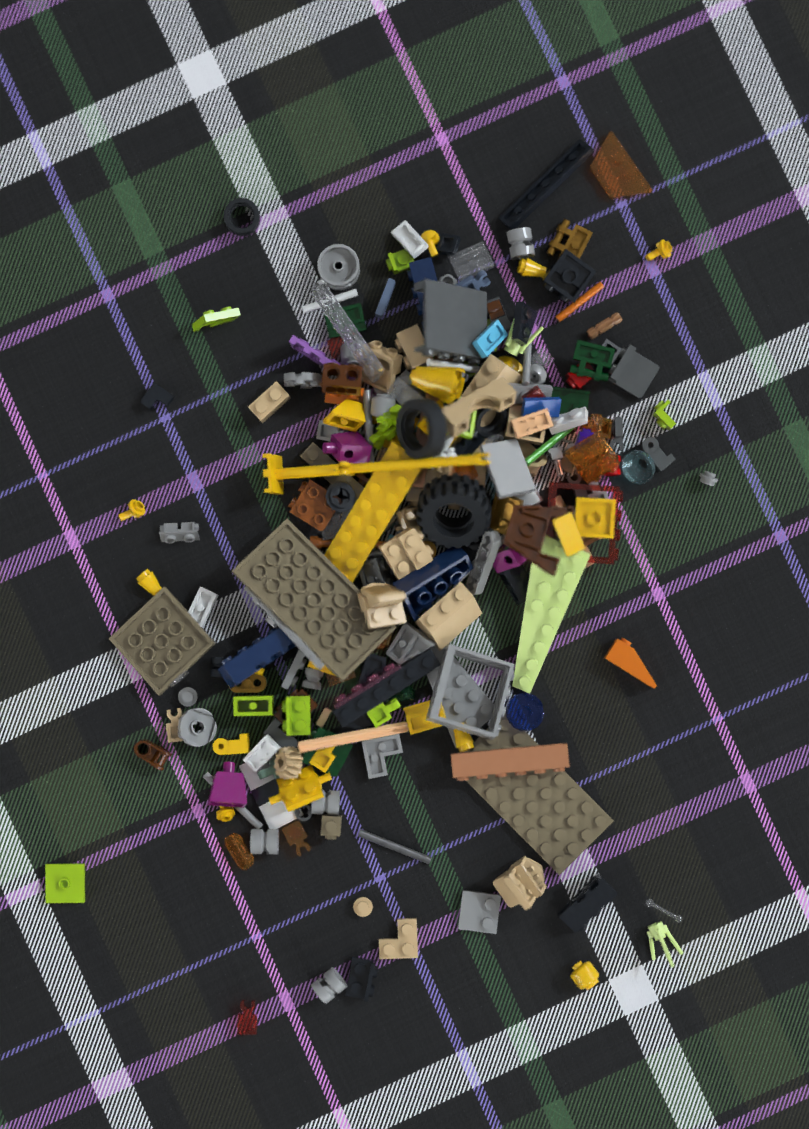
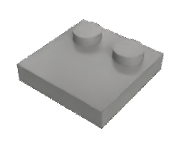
(479, 911)

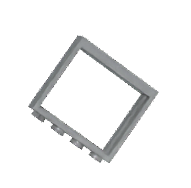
(441, 681)

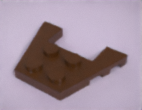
(528, 531)

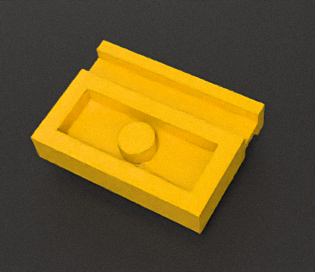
(417, 715)

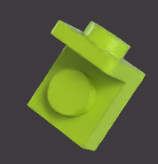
(399, 261)

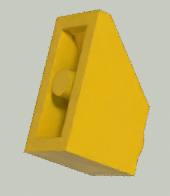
(347, 415)

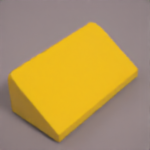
(568, 534)

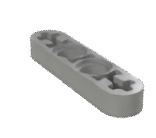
(489, 545)

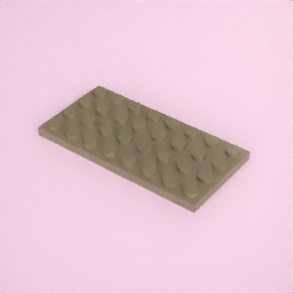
(311, 599)
(542, 807)

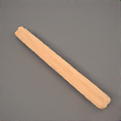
(353, 736)

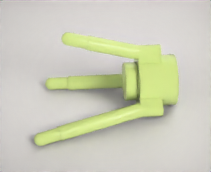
(515, 348)
(657, 931)

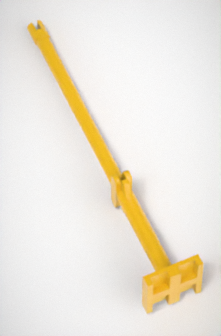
(276, 472)

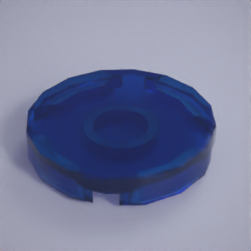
(525, 712)

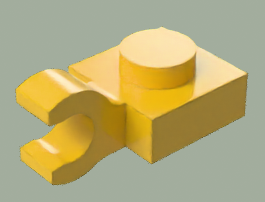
(323, 758)

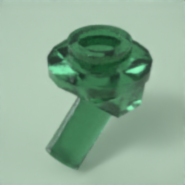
(406, 694)

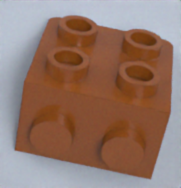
(312, 506)

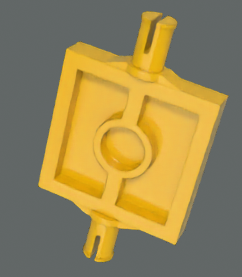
(300, 790)

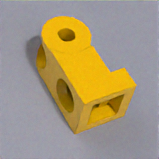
(224, 746)

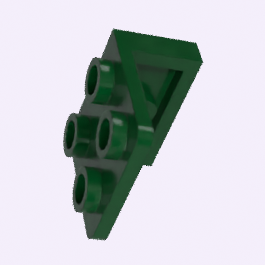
(340, 751)

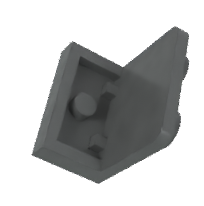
(633, 372)

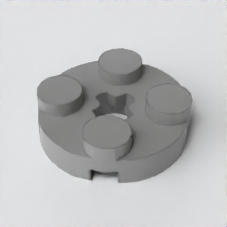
(305, 380)
(186, 730)

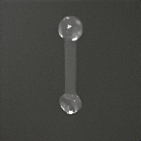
(678, 918)

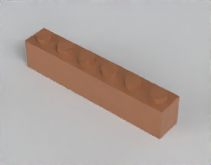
(510, 760)

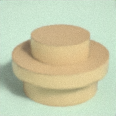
(363, 906)

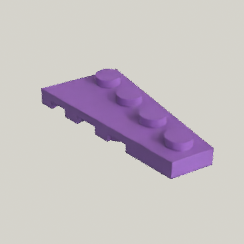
(314, 354)

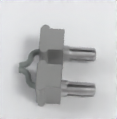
(556, 455)

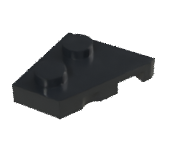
(523, 322)

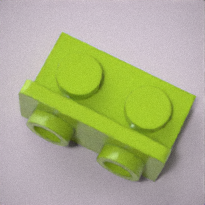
(297, 715)

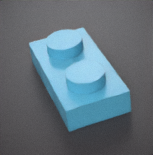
(490, 338)

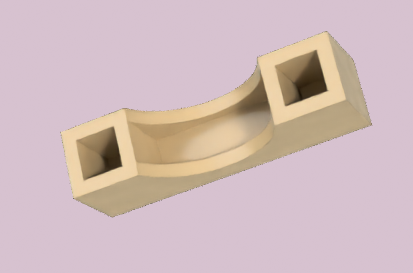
(496, 396)

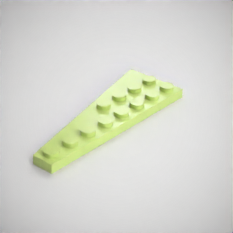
(544, 610)

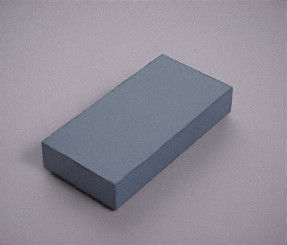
(385, 298)

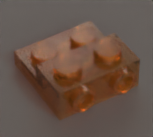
(593, 458)

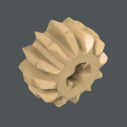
(288, 762)

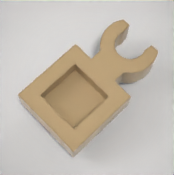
(172, 728)

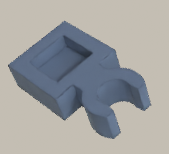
(475, 283)

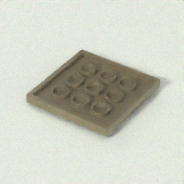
(162, 640)

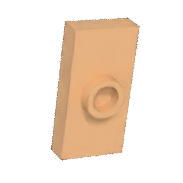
(531, 423)

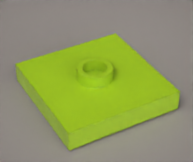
(65, 883)

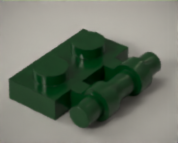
(595, 355)

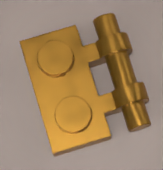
(576, 242)

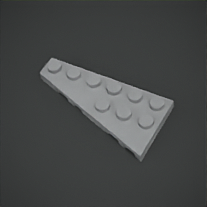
(462, 697)

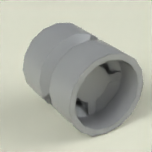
(520, 243)
(328, 804)
(264, 841)
(329, 985)

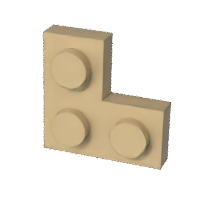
(405, 945)

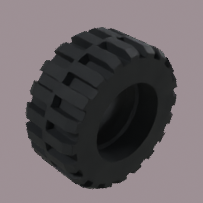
(459, 491)

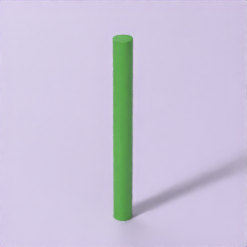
(546, 446)

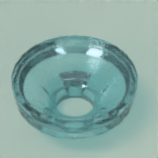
(632, 469)

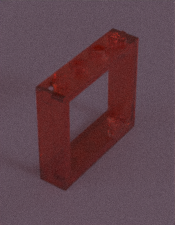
(617, 494)

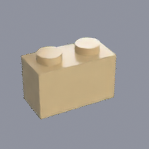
(269, 402)

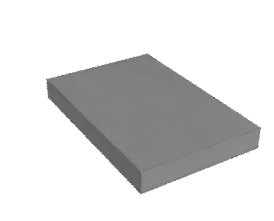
(508, 468)

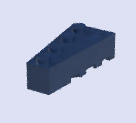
(419, 271)
(433, 580)
(256, 657)

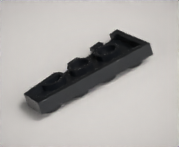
(371, 665)

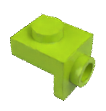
(662, 417)

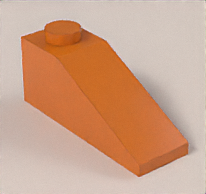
(628, 660)

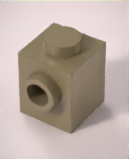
(331, 826)

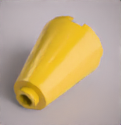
(440, 382)

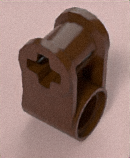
(153, 754)

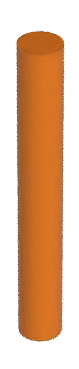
(580, 301)

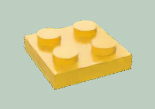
(595, 517)

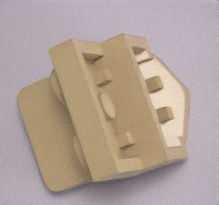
(382, 605)
(521, 883)

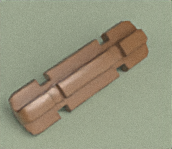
(604, 325)

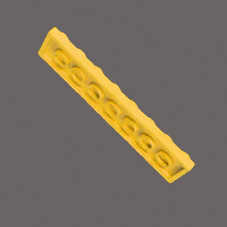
(371, 515)

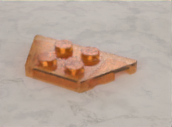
(617, 170)

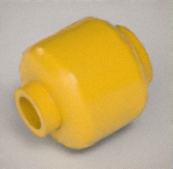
(584, 975)

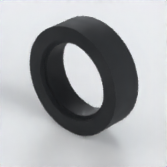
(436, 428)

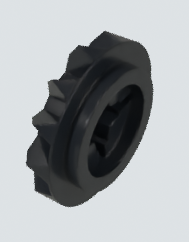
(346, 491)

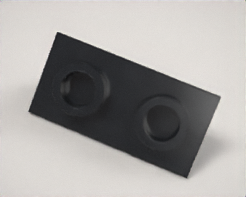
(467, 446)

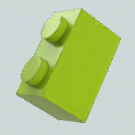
(253, 705)

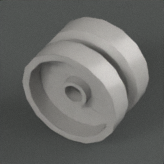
(338, 255)

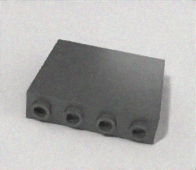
(452, 320)

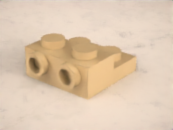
(391, 363)
(406, 552)

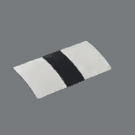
(276, 814)

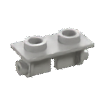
(170, 533)

